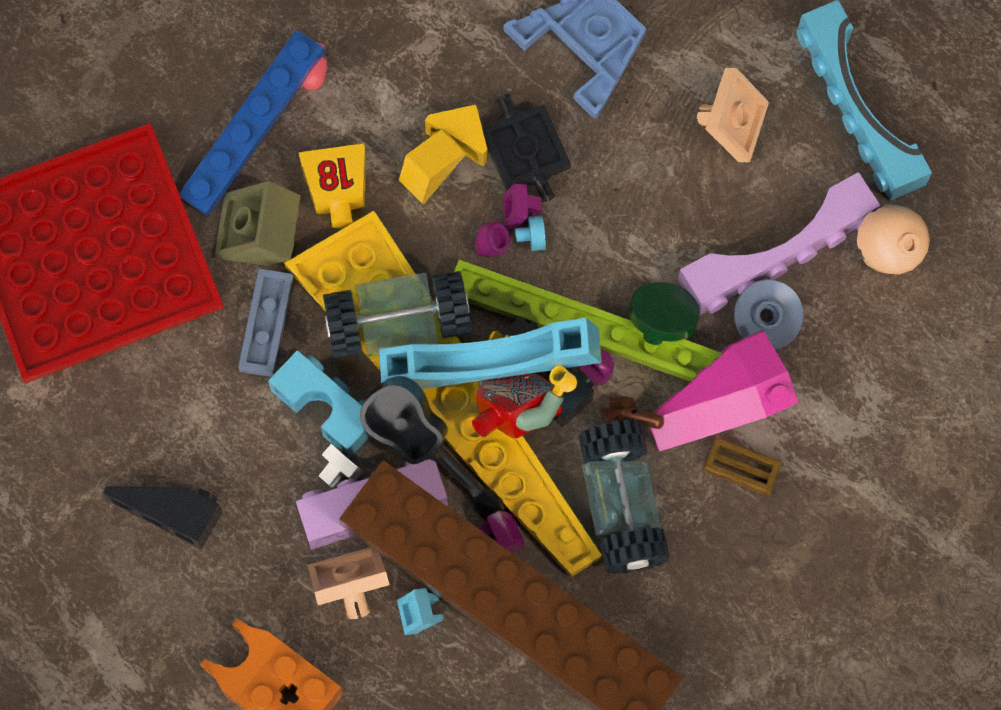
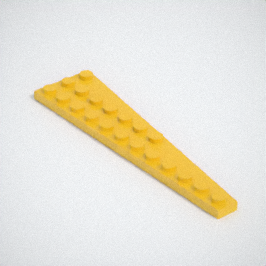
(506, 465)

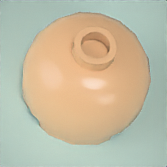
(893, 239)

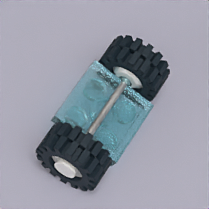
(397, 313)
(622, 497)

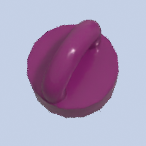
(492, 239)
(600, 372)

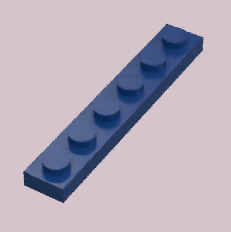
(251, 123)

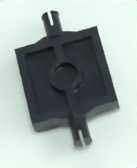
(525, 147)

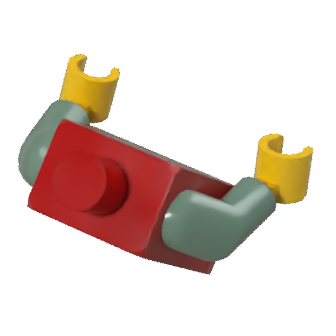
(520, 401)

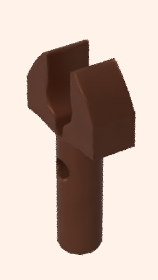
(624, 409)

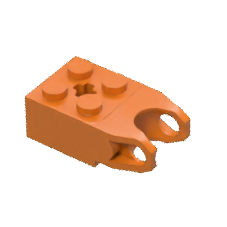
(270, 673)

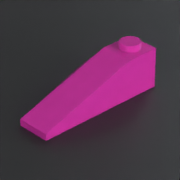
(733, 391)

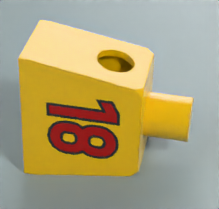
(336, 181)

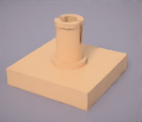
(735, 115)
(348, 579)

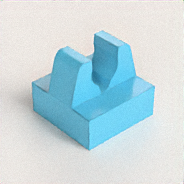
(417, 611)

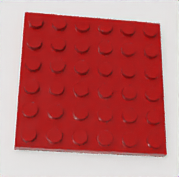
(96, 254)

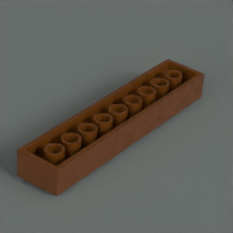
(506, 596)

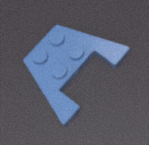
(597, 32)

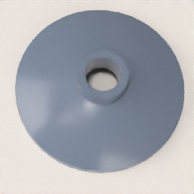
(784, 310)

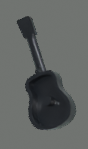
(402, 418)

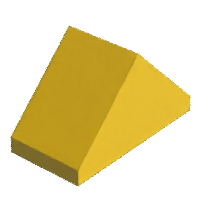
(464, 127)
(430, 164)

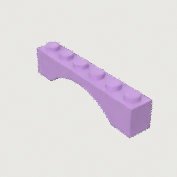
(721, 277)

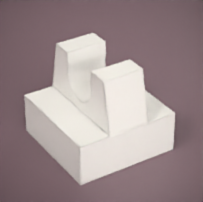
(338, 467)

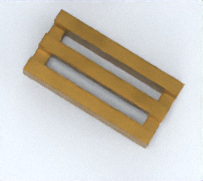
(764, 489)

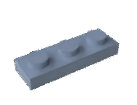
(266, 322)

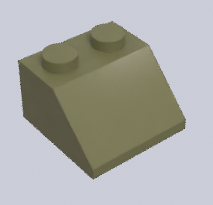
(258, 225)

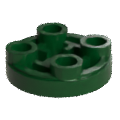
(664, 312)

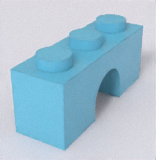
(303, 381)

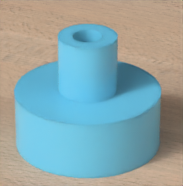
(534, 233)

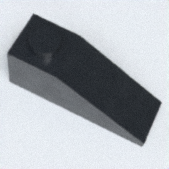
(173, 509)

